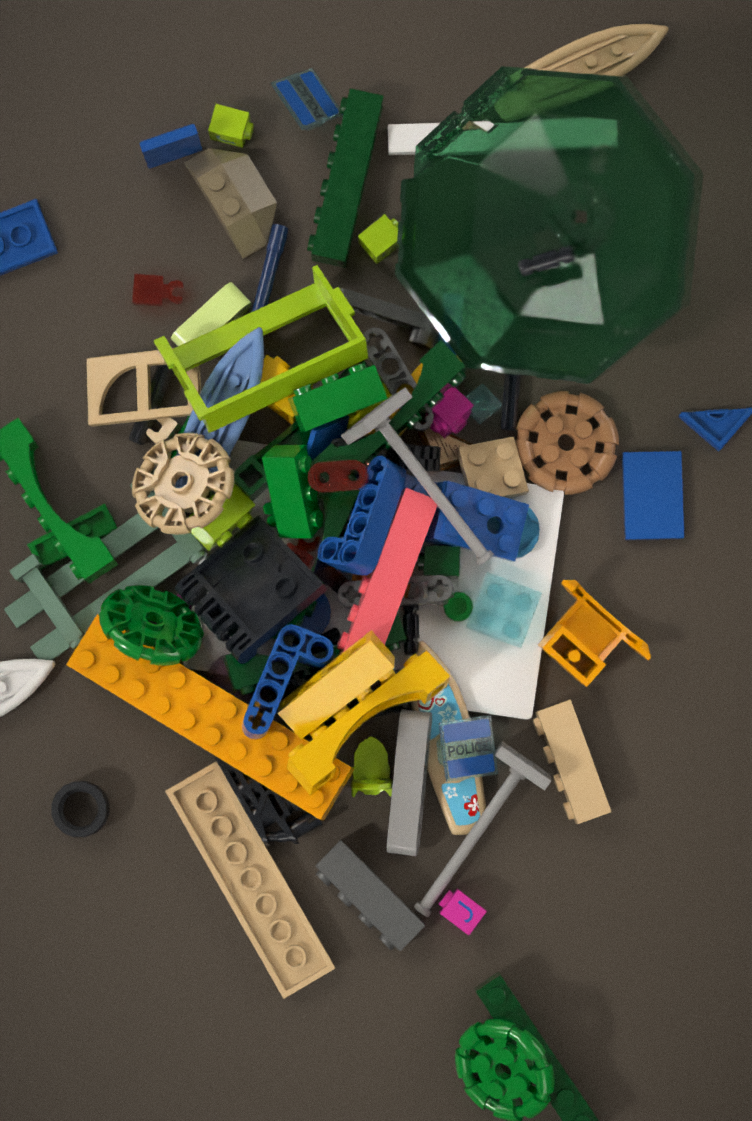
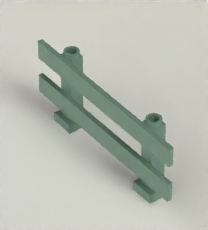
(46, 592)

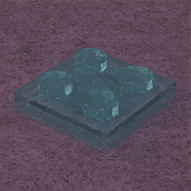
(503, 610)

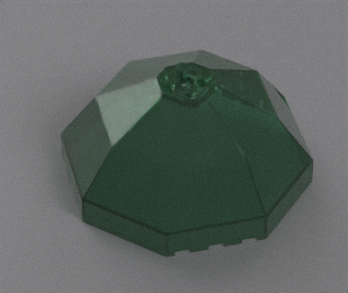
(515, 193)

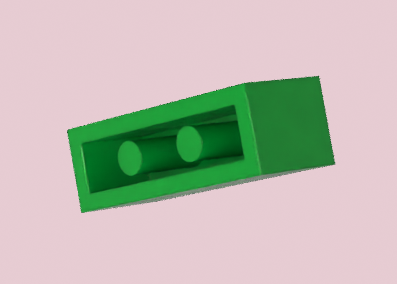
(337, 396)
(291, 495)

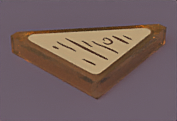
(448, 446)

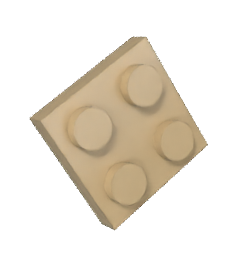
(493, 467)

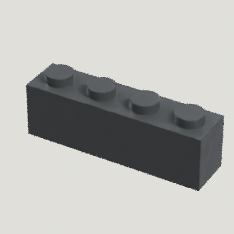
(370, 896)

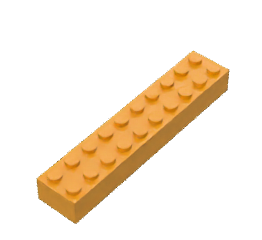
(204, 717)

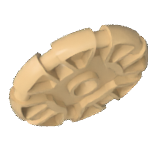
(190, 497)

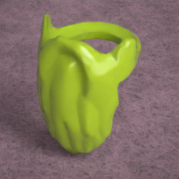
(371, 769)

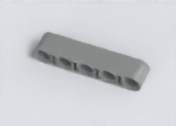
(409, 782)

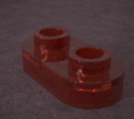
(339, 476)

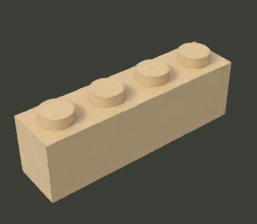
(572, 761)

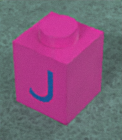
(461, 910)

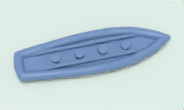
(234, 373)

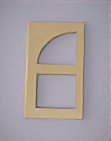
(106, 369)

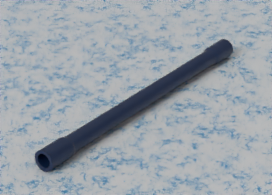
(274, 251)

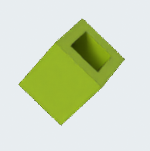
(230, 126)
(380, 238)

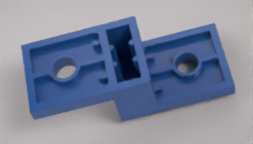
(476, 509)

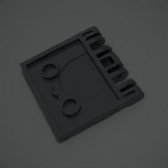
(251, 586)

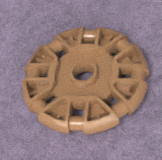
(582, 435)

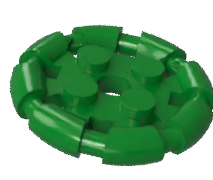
(131, 611)
(495, 1082)

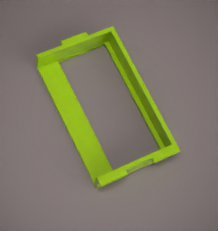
(269, 319)

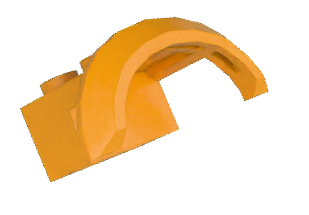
(587, 636)

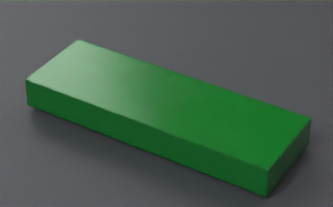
(91, 524)

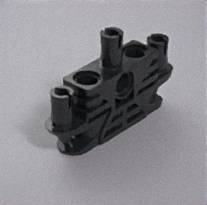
(262, 810)

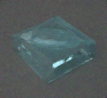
(484, 403)

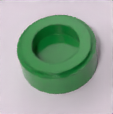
(458, 607)

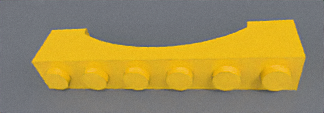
(418, 680)

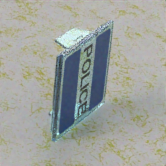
(306, 99)
(467, 748)

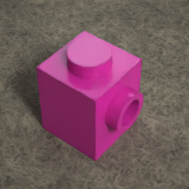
(451, 413)

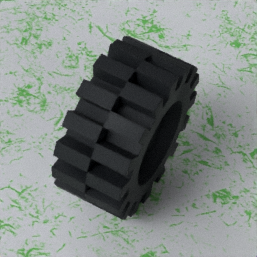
(426, 455)

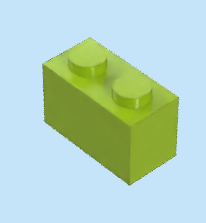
(235, 514)

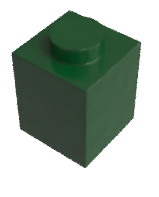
(440, 561)

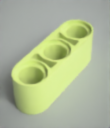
(219, 310)

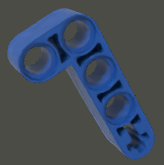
(369, 521)
(278, 683)

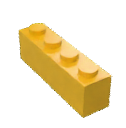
(336, 685)

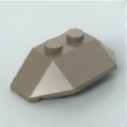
(236, 197)

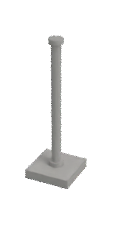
(379, 420)
(520, 769)

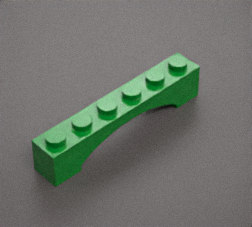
(89, 555)

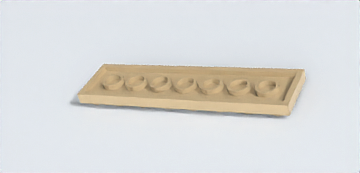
(250, 880)

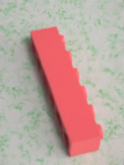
(388, 581)

